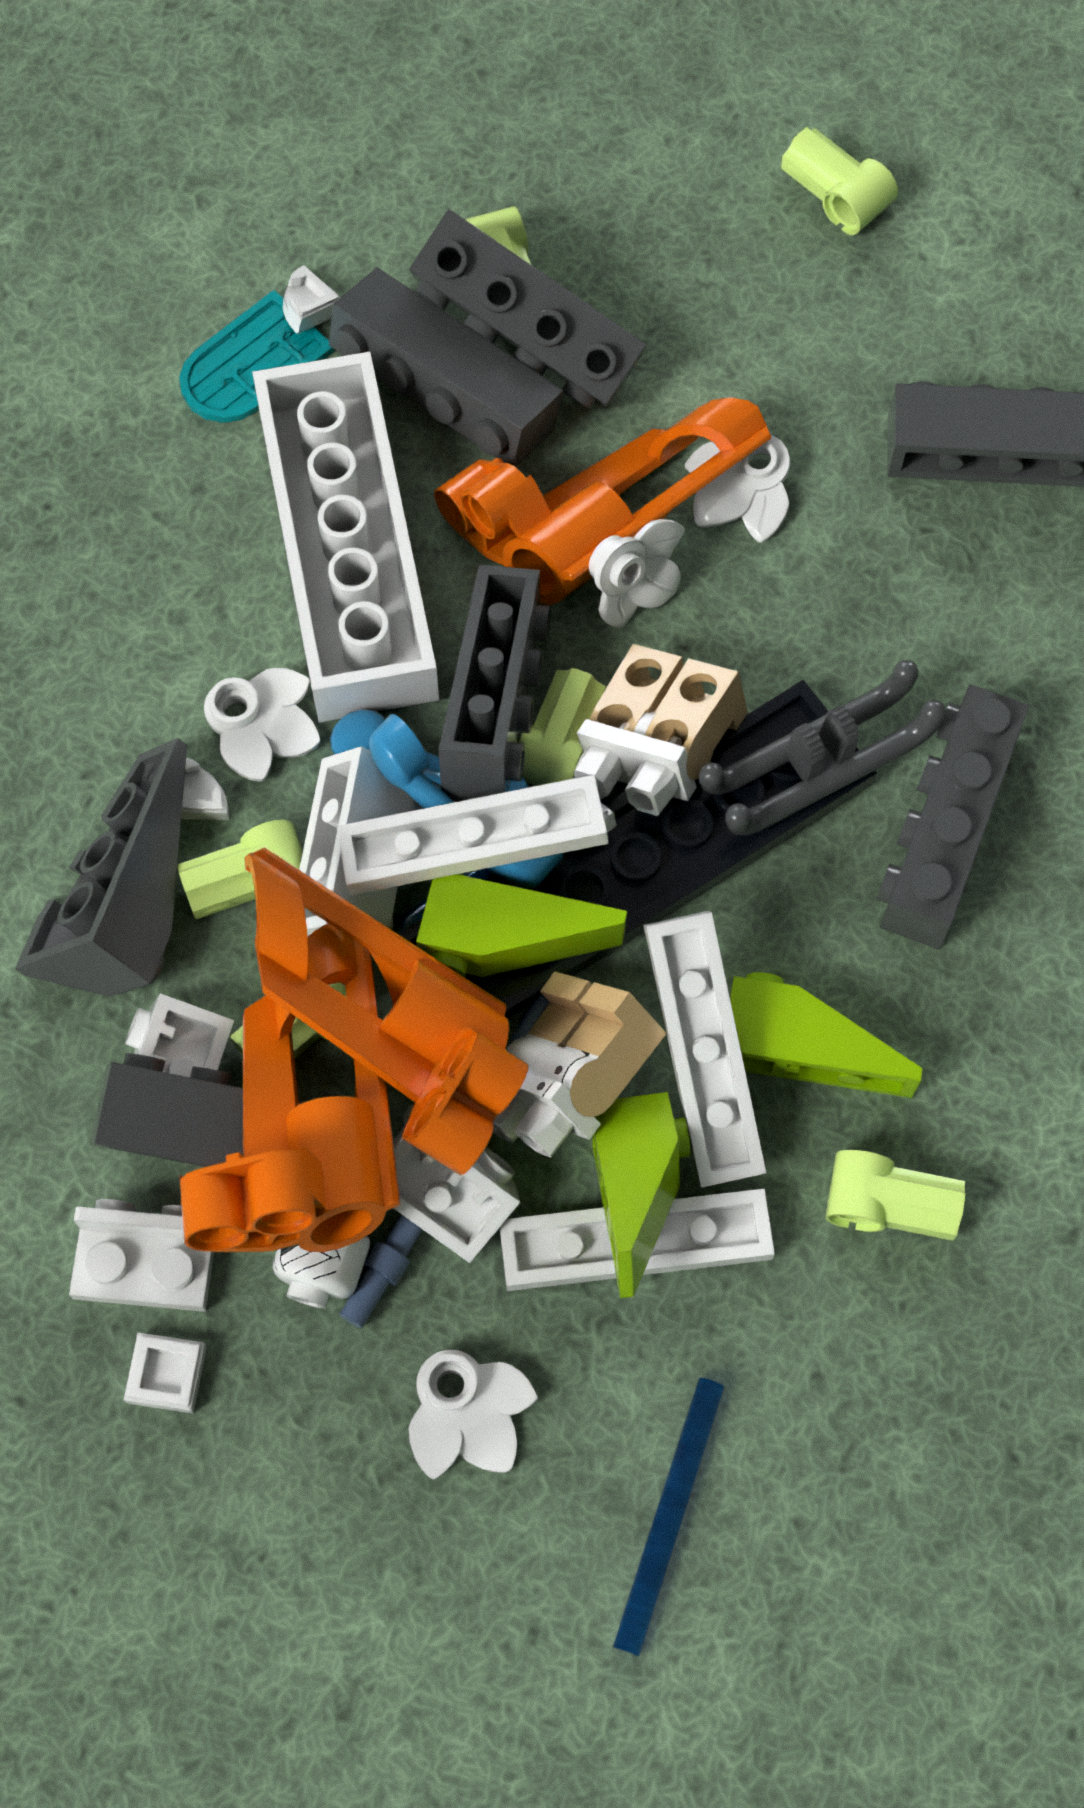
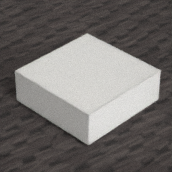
(165, 1373)

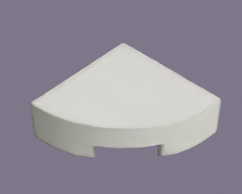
(307, 300)
(202, 795)

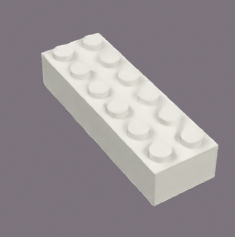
(346, 537)

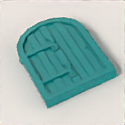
(219, 375)

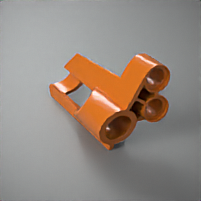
(558, 531)
(436, 1043)
(306, 1169)

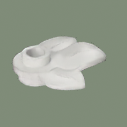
(744, 491)
(636, 571)
(268, 727)
(473, 1422)

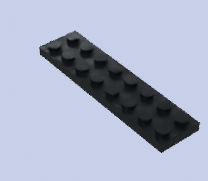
(676, 856)

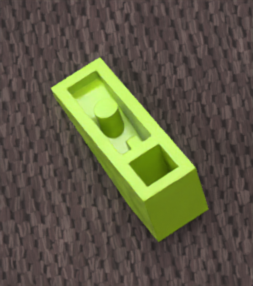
(501, 928)
(803, 1039)
(637, 1178)

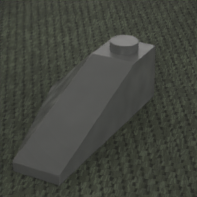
(122, 905)

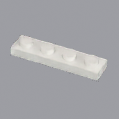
(472, 835)
(705, 1048)
(694, 1236)

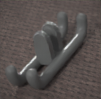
(824, 754)

